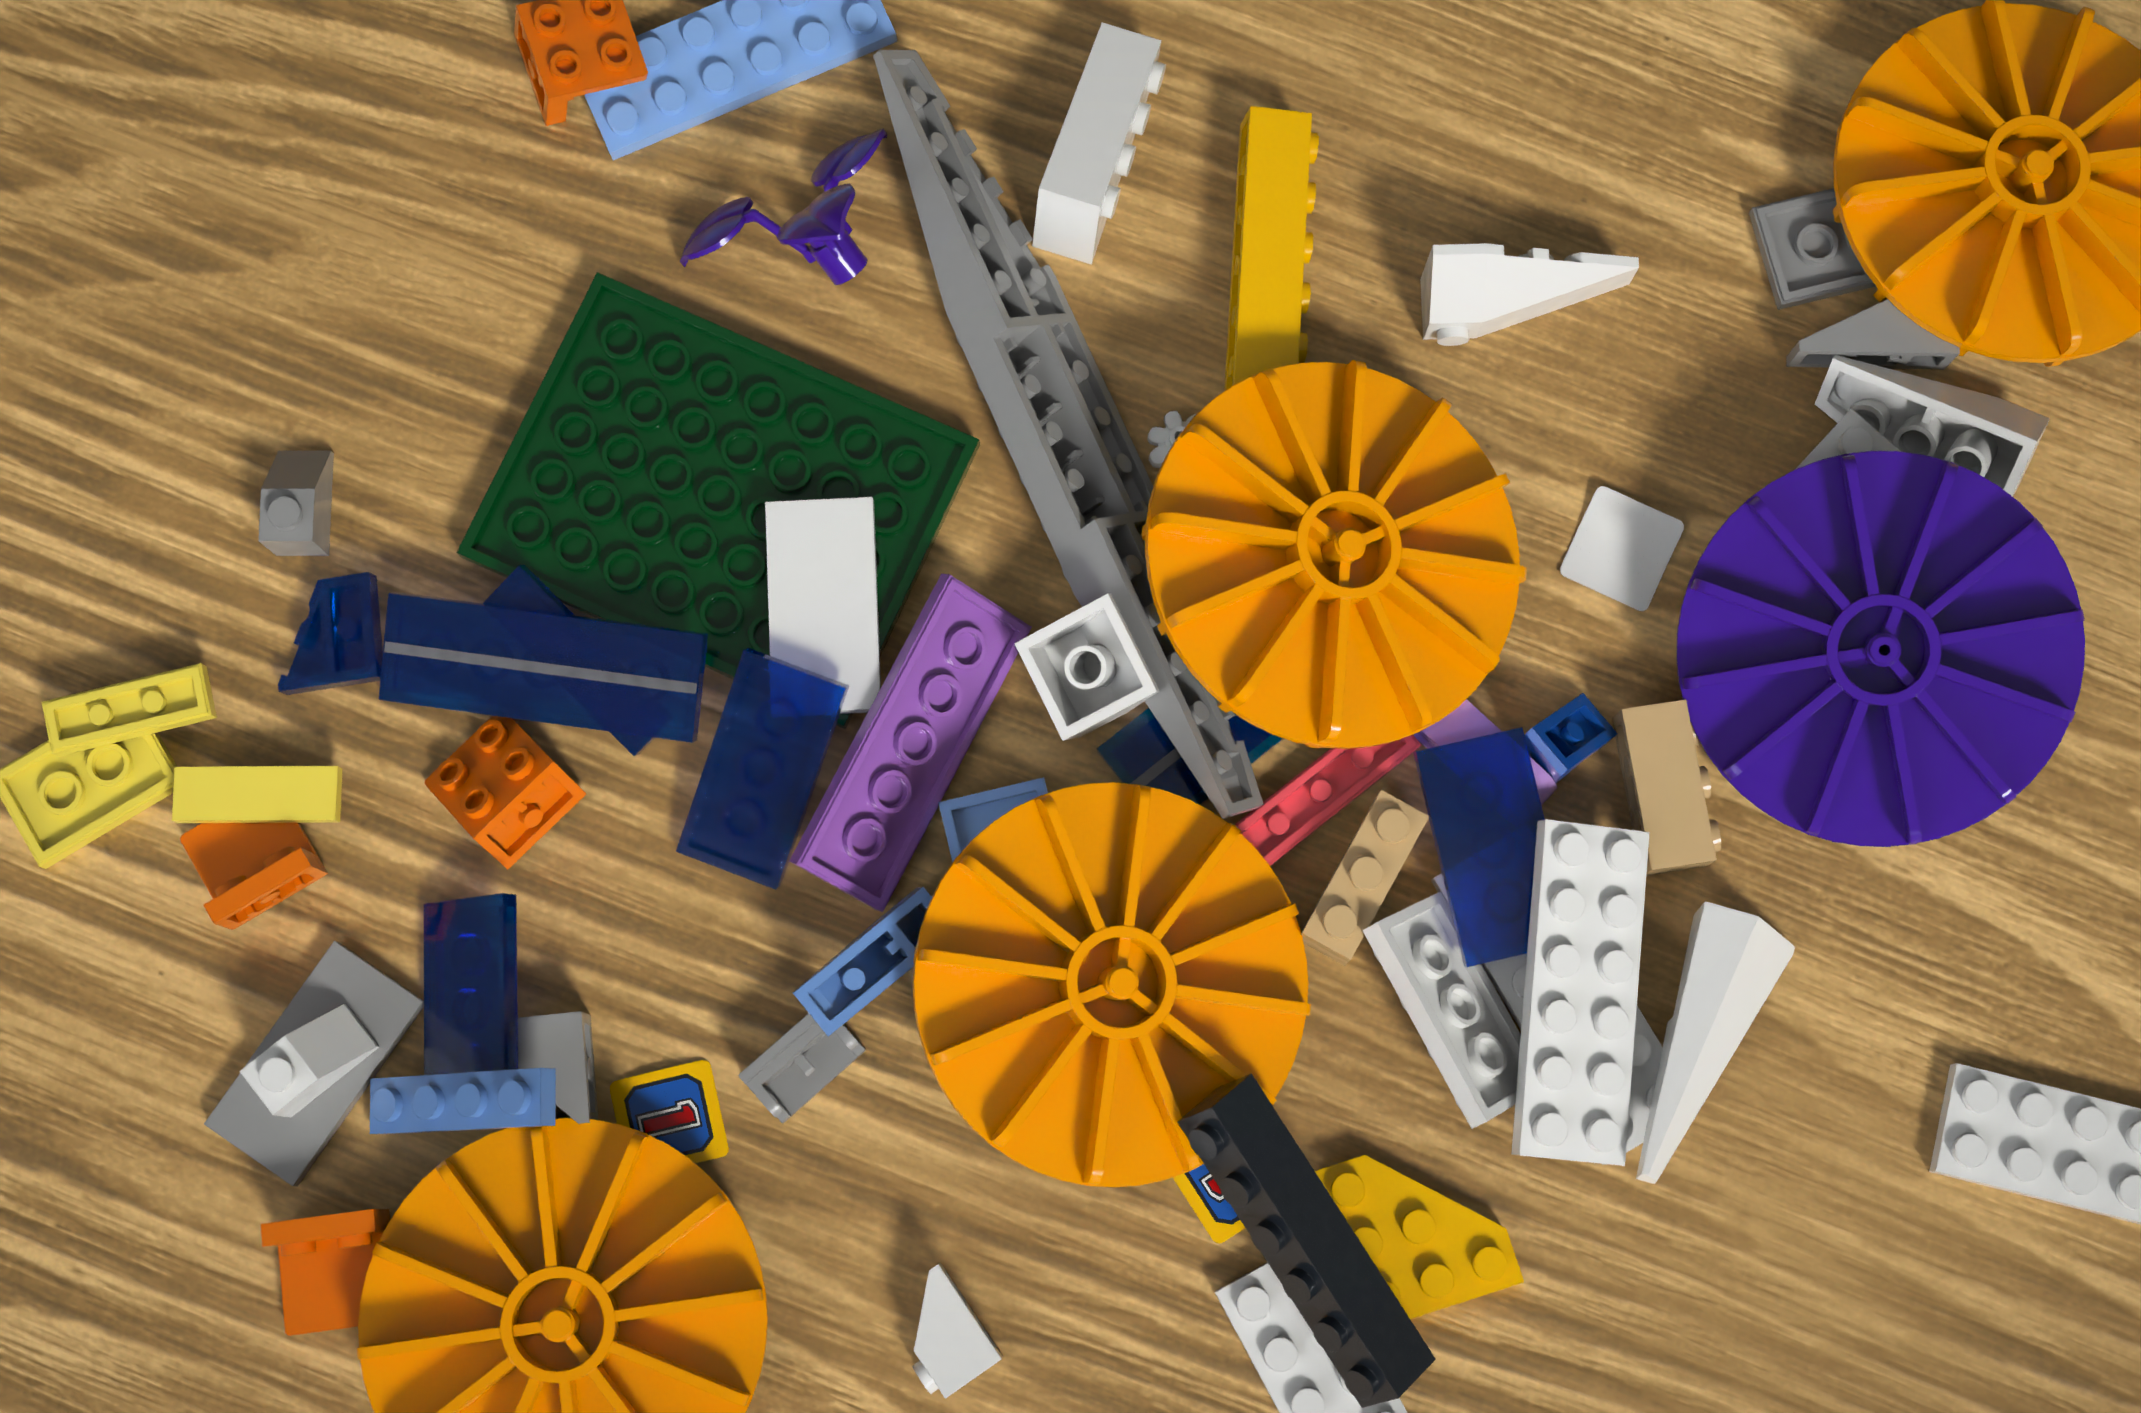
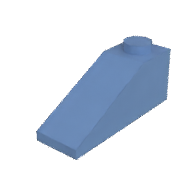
(865, 965)

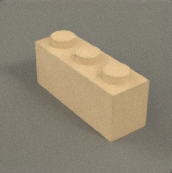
(1666, 786)
(1363, 877)

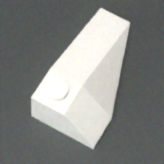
(1936, 419)

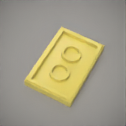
(83, 794)

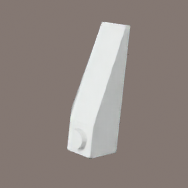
(1481, 290)

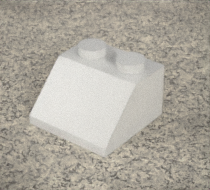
(1087, 668)

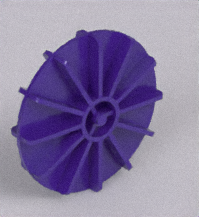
(1880, 648)

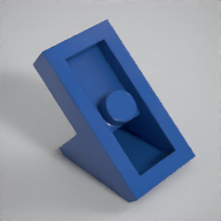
(1568, 737)

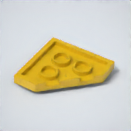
(1419, 1239)

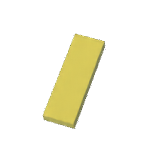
(129, 709)
(257, 794)

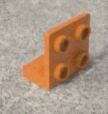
(576, 50)
(504, 789)
(250, 866)
(324, 1266)

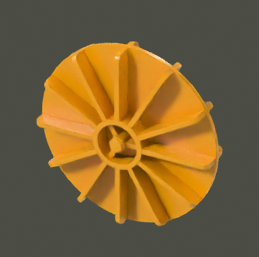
(2000, 181)
(1332, 555)
(1104, 978)
(564, 1282)

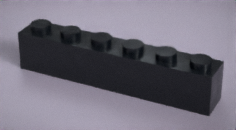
(1307, 1241)

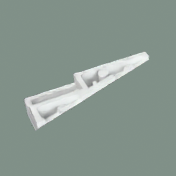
(1722, 986)

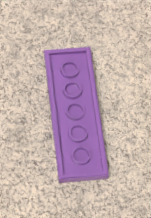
(910, 743)

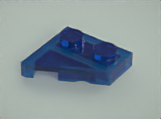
(339, 637)

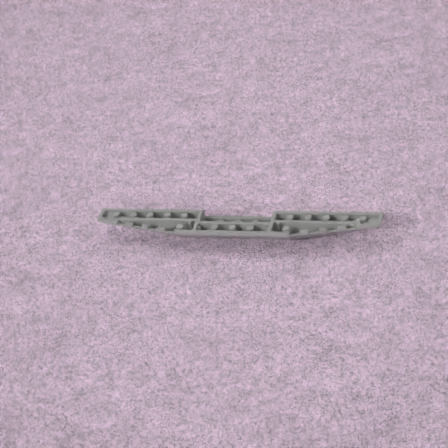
(1051, 410)

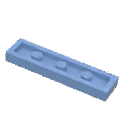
(463, 1101)

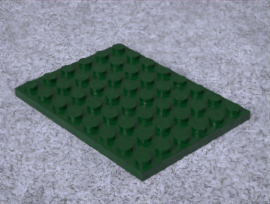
(654, 466)

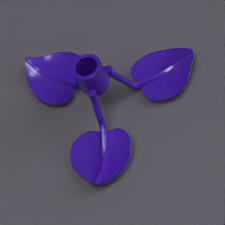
(819, 224)

